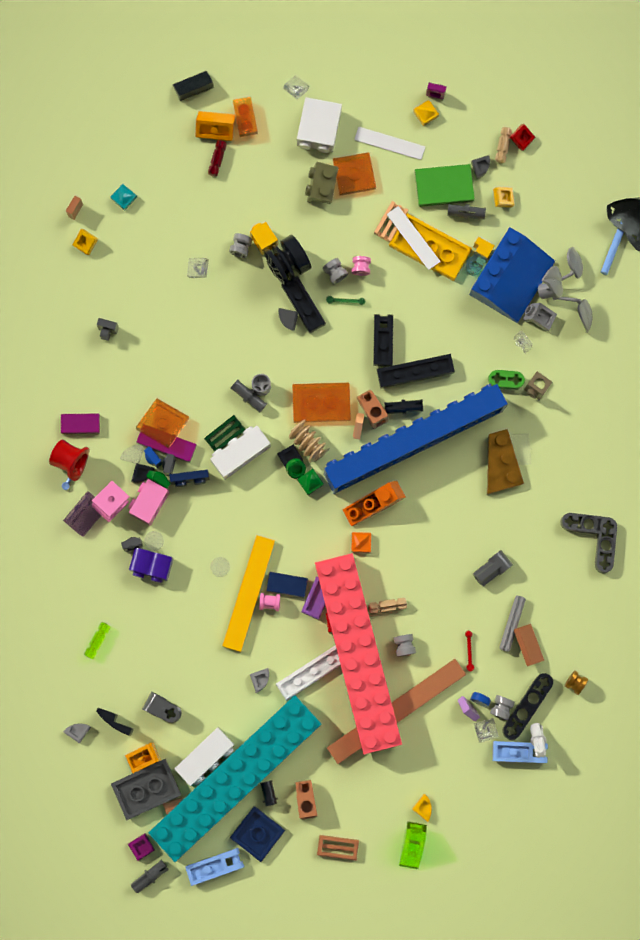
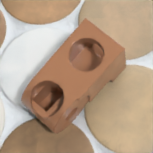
(372, 409)
(305, 799)

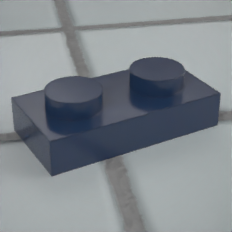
(198, 477)

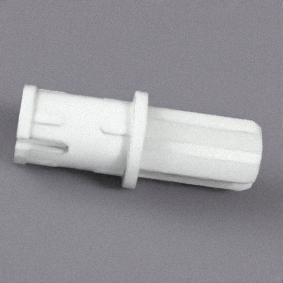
(538, 740)

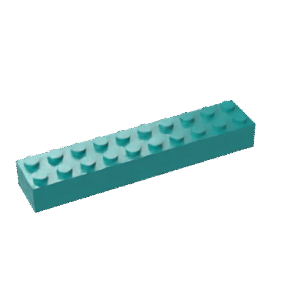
(234, 778)

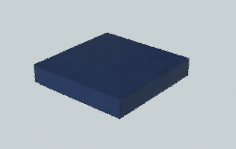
(257, 833)

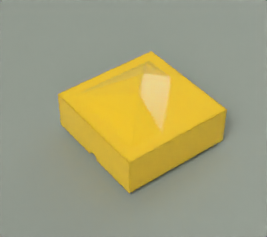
(426, 112)
(503, 197)
(85, 241)

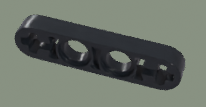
(525, 704)

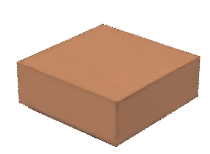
(74, 207)

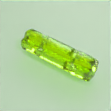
(97, 640)

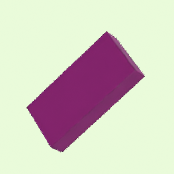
(80, 423)

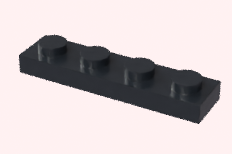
(415, 371)

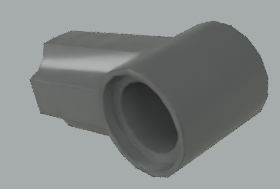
(495, 566)

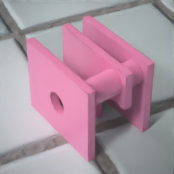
(110, 501)

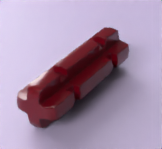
(217, 158)

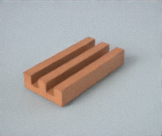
(321, 845)

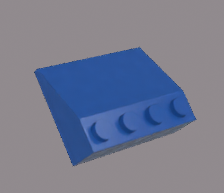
(512, 275)

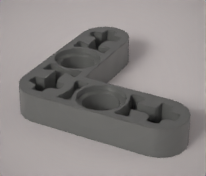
(597, 529)

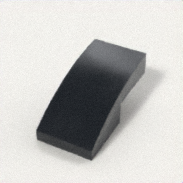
(110, 718)

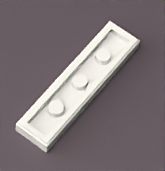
(309, 673)

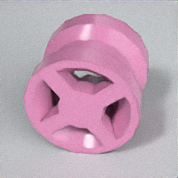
(361, 265)

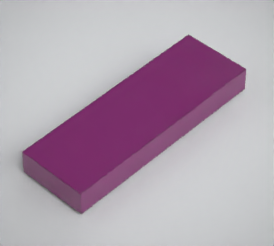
(179, 448)

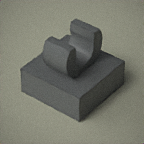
(107, 327)

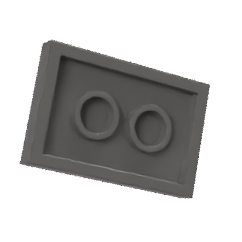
(146, 789)

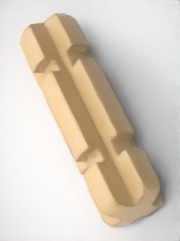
(503, 145)
(387, 605)

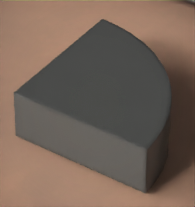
(481, 166)
(288, 318)

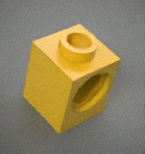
(263, 237)

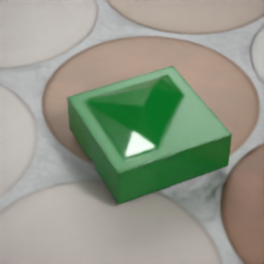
(158, 478)
(310, 482)

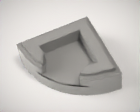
(260, 679)
(77, 731)

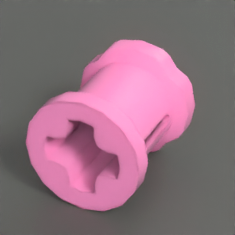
(269, 602)

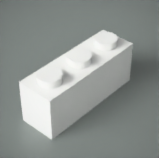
(240, 452)
(205, 757)

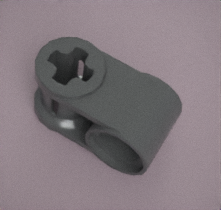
(159, 707)

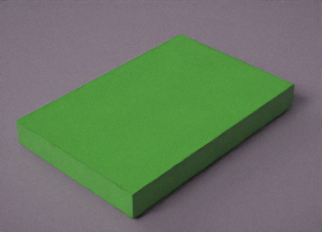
(444, 185)

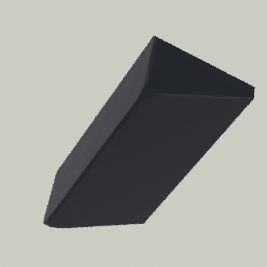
(193, 85)

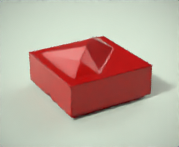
(522, 137)

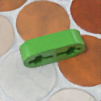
(504, 374)

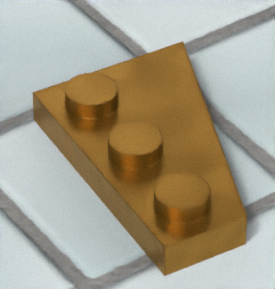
(502, 463)

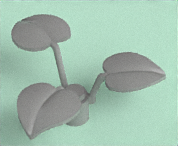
(554, 289)

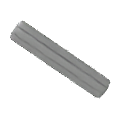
(512, 623)

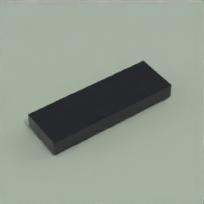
(303, 305)

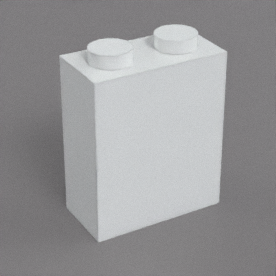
(319, 125)

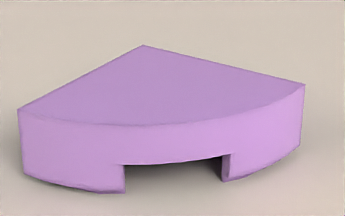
(468, 709)

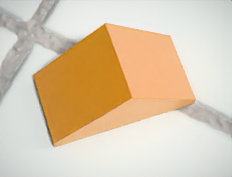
(143, 757)

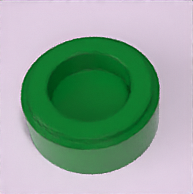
(295, 468)

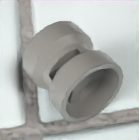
(240, 245)
(335, 271)
(261, 381)
(404, 644)
(502, 707)

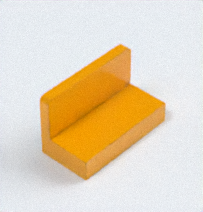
(215, 125)

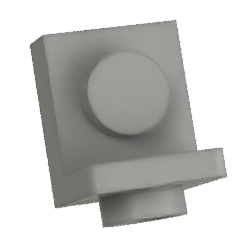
(540, 315)

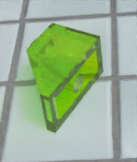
(413, 845)

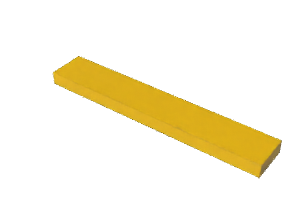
(248, 593)

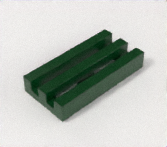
(237, 424)

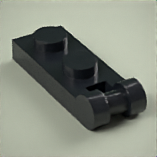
(383, 341)

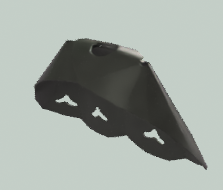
(629, 212)

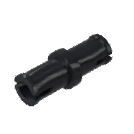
(404, 406)

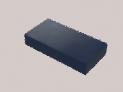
(287, 584)

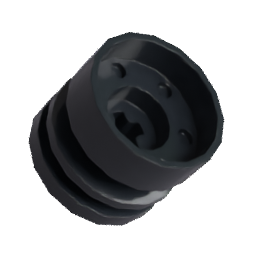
(285, 260)

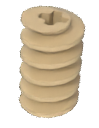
(307, 442)

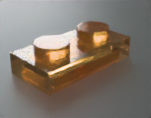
(245, 116)

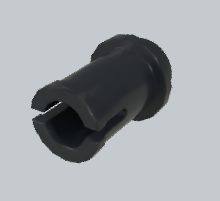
(268, 793)

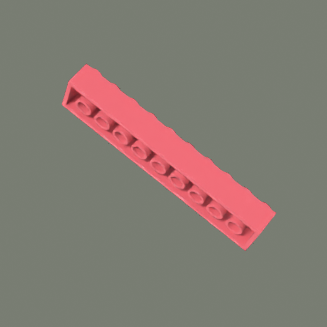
(358, 654)

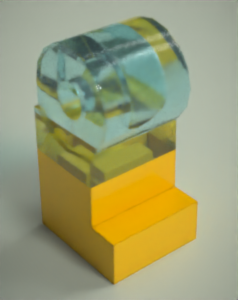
(477, 261)

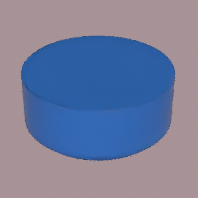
(480, 699)

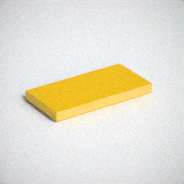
(447, 249)

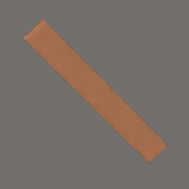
(403, 706)

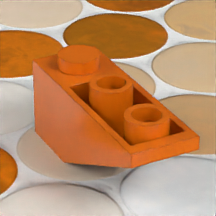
(374, 502)

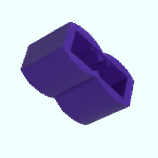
(151, 564)

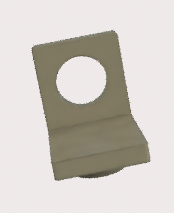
(534, 391)

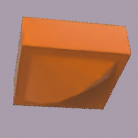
(361, 542)

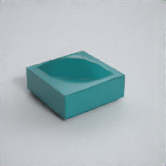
(123, 197)

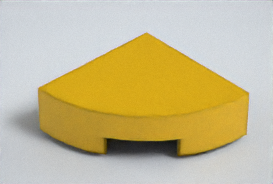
(423, 807)

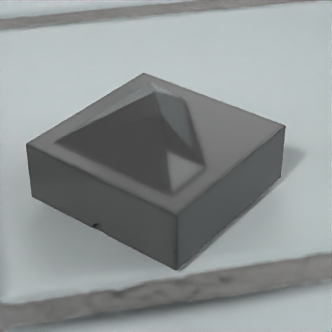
(168, 464)
(131, 543)

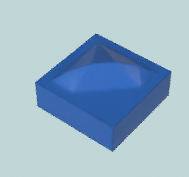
(152, 458)

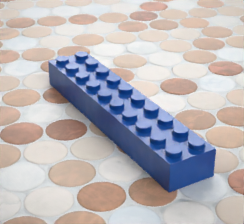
(415, 438)

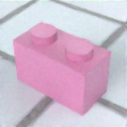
(148, 501)

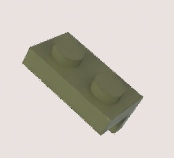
(322, 183)

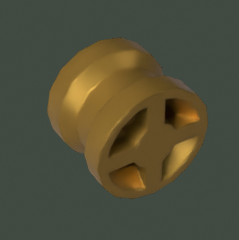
(576, 682)

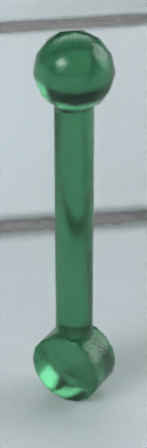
(330, 300)

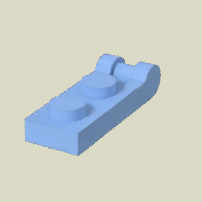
(516, 752)
(213, 867)

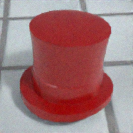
(69, 459)

